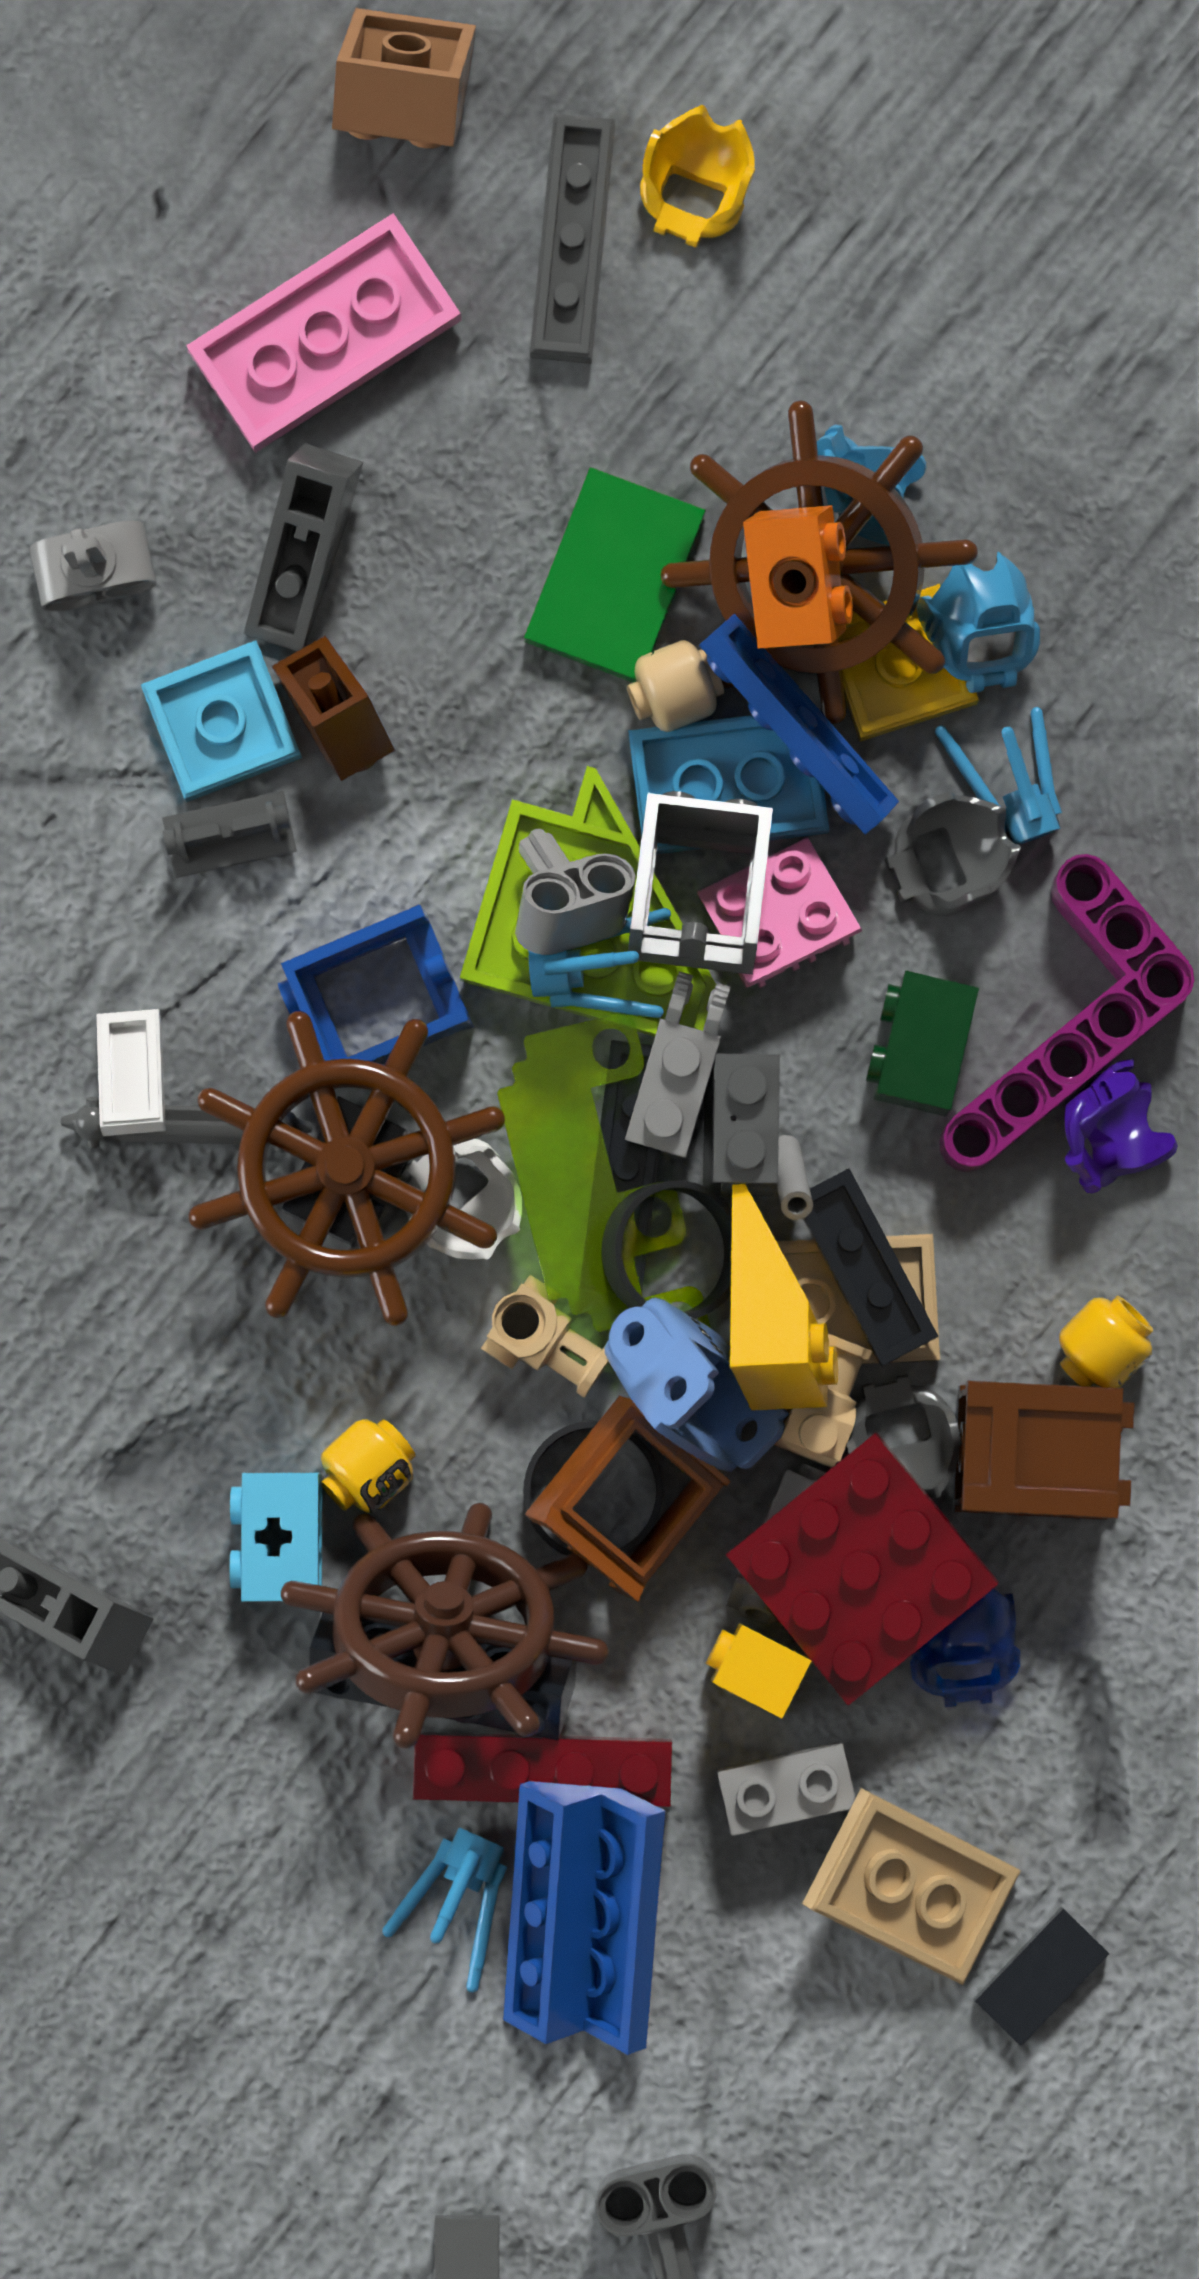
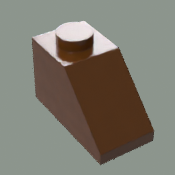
(334, 708)

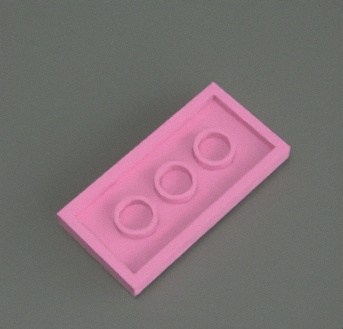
(324, 332)

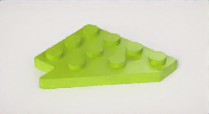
(502, 964)

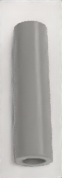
(792, 1180)

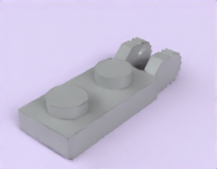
(677, 1073)

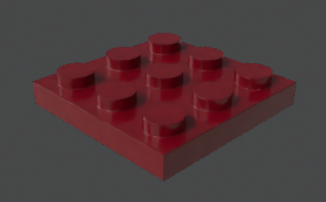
(862, 1568)

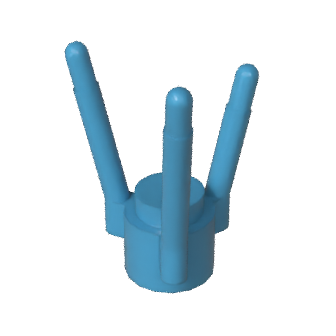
(1028, 810)
(560, 972)
(469, 1864)

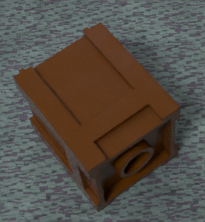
(1041, 1450)

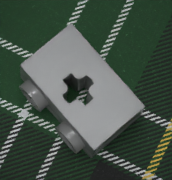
(786, 1788)

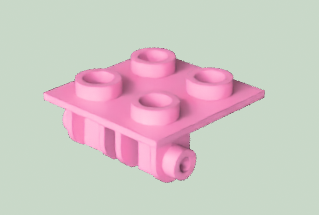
(798, 912)

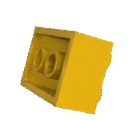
(774, 1337)

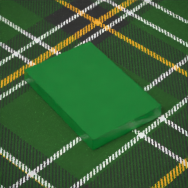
(605, 582)

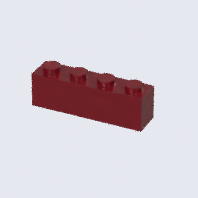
(496, 1764)

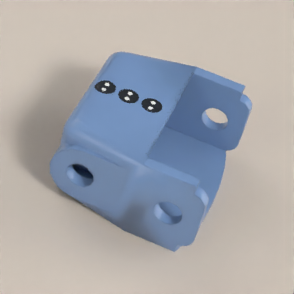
(686, 1387)

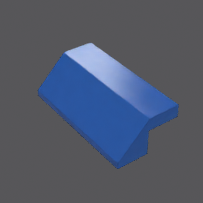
(583, 1914)

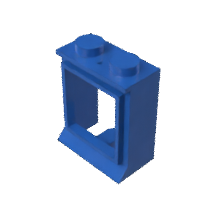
(303, 994)

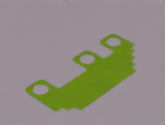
(568, 1170)

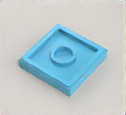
(221, 721)

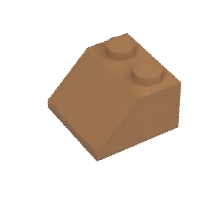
(402, 78)

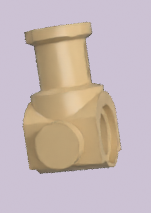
(545, 1344)
(824, 1431)

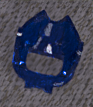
(977, 1636)

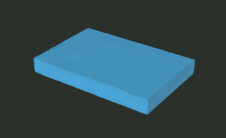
(724, 763)

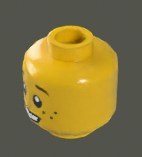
(1105, 1343)

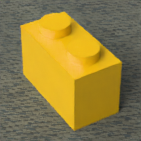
(757, 1669)

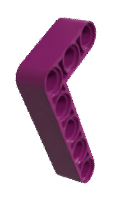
(1083, 1031)

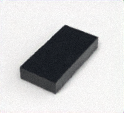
(1041, 1976)

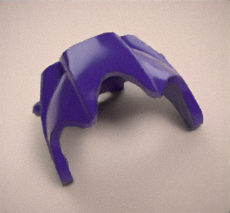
(1115, 1121)

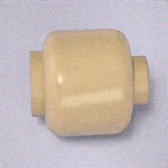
(674, 686)

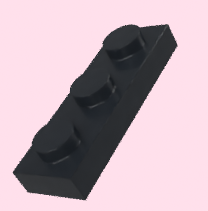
(867, 1269)

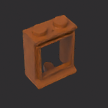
(557, 1500)

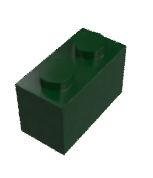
(924, 1042)

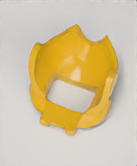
(703, 153)

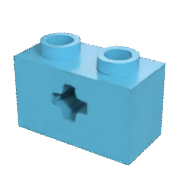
(299, 1506)

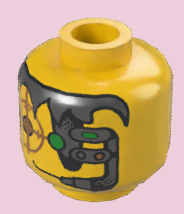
(367, 1465)

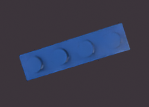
(812, 740)

